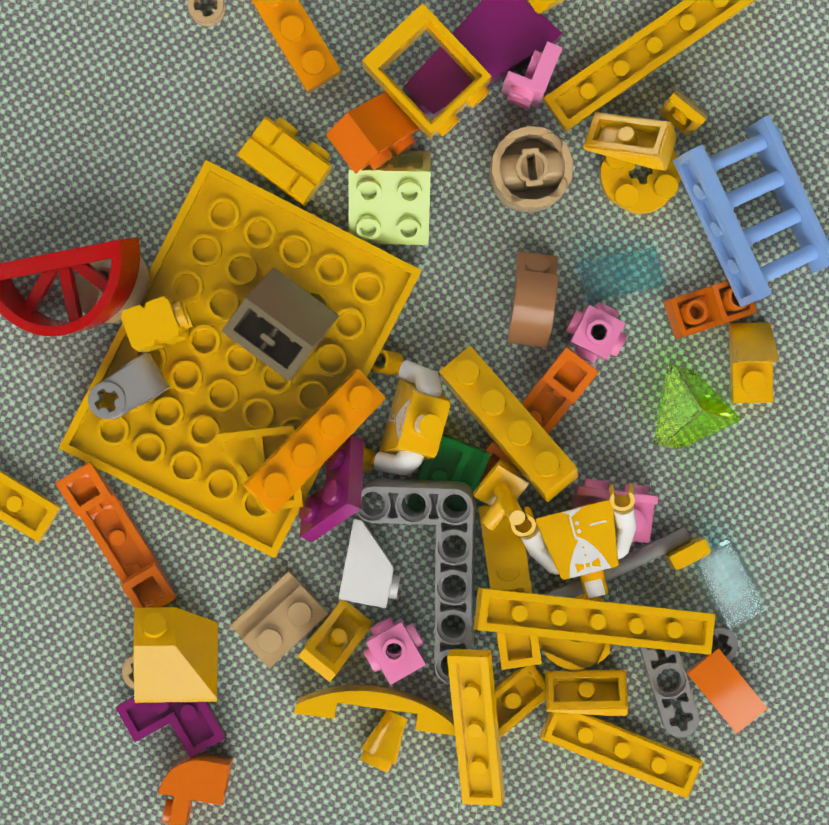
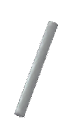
(630, 561)

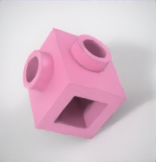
(581, 338)
(399, 663)

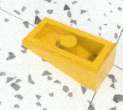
(683, 113)
(632, 139)
(587, 692)
(518, 696)

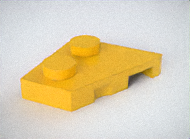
(252, 448)

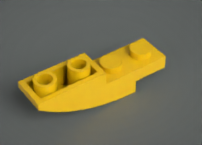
(509, 571)

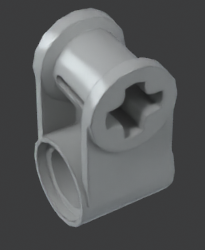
(134, 384)

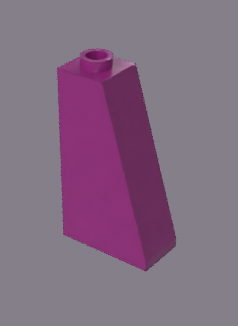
(498, 36)

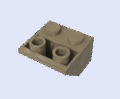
(280, 324)

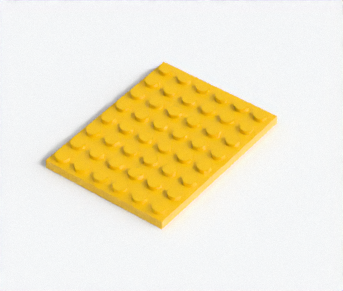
(211, 261)

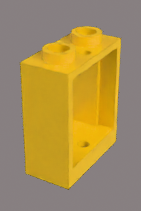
(403, 37)

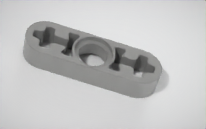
(667, 711)

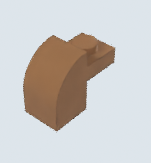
(533, 299)

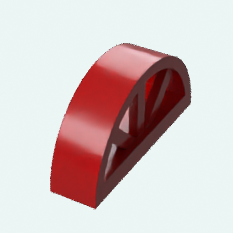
(115, 289)

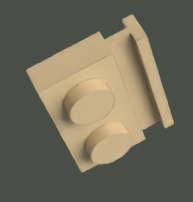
(279, 619)

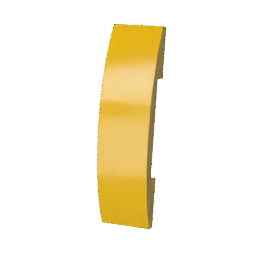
(324, 704)

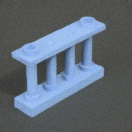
(722, 227)

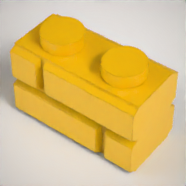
(286, 160)
(156, 324)

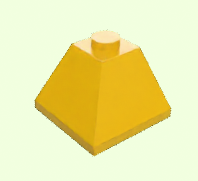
(174, 656)

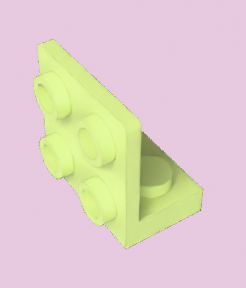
(392, 201)

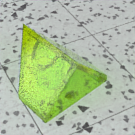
(689, 409)

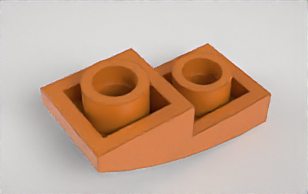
(705, 309)
(726, 690)

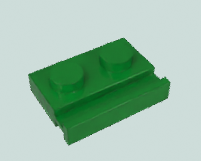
(453, 462)

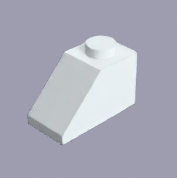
(367, 569)

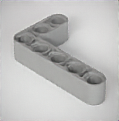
(446, 560)

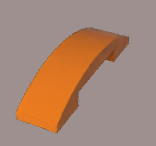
(551, 396)
(117, 537)

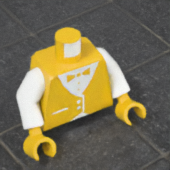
(414, 418)
(582, 539)

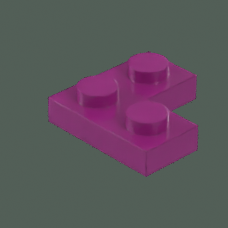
(341, 492)
(192, 721)

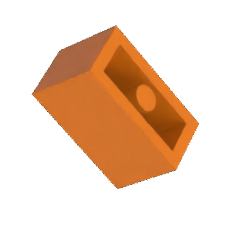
(372, 133)

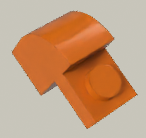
(194, 778)

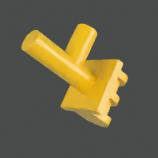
(500, 491)

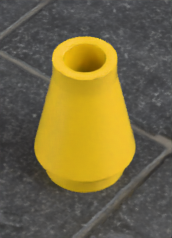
(384, 742)

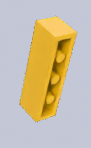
(509, 424)

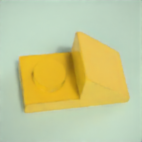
(751, 362)
(335, 640)

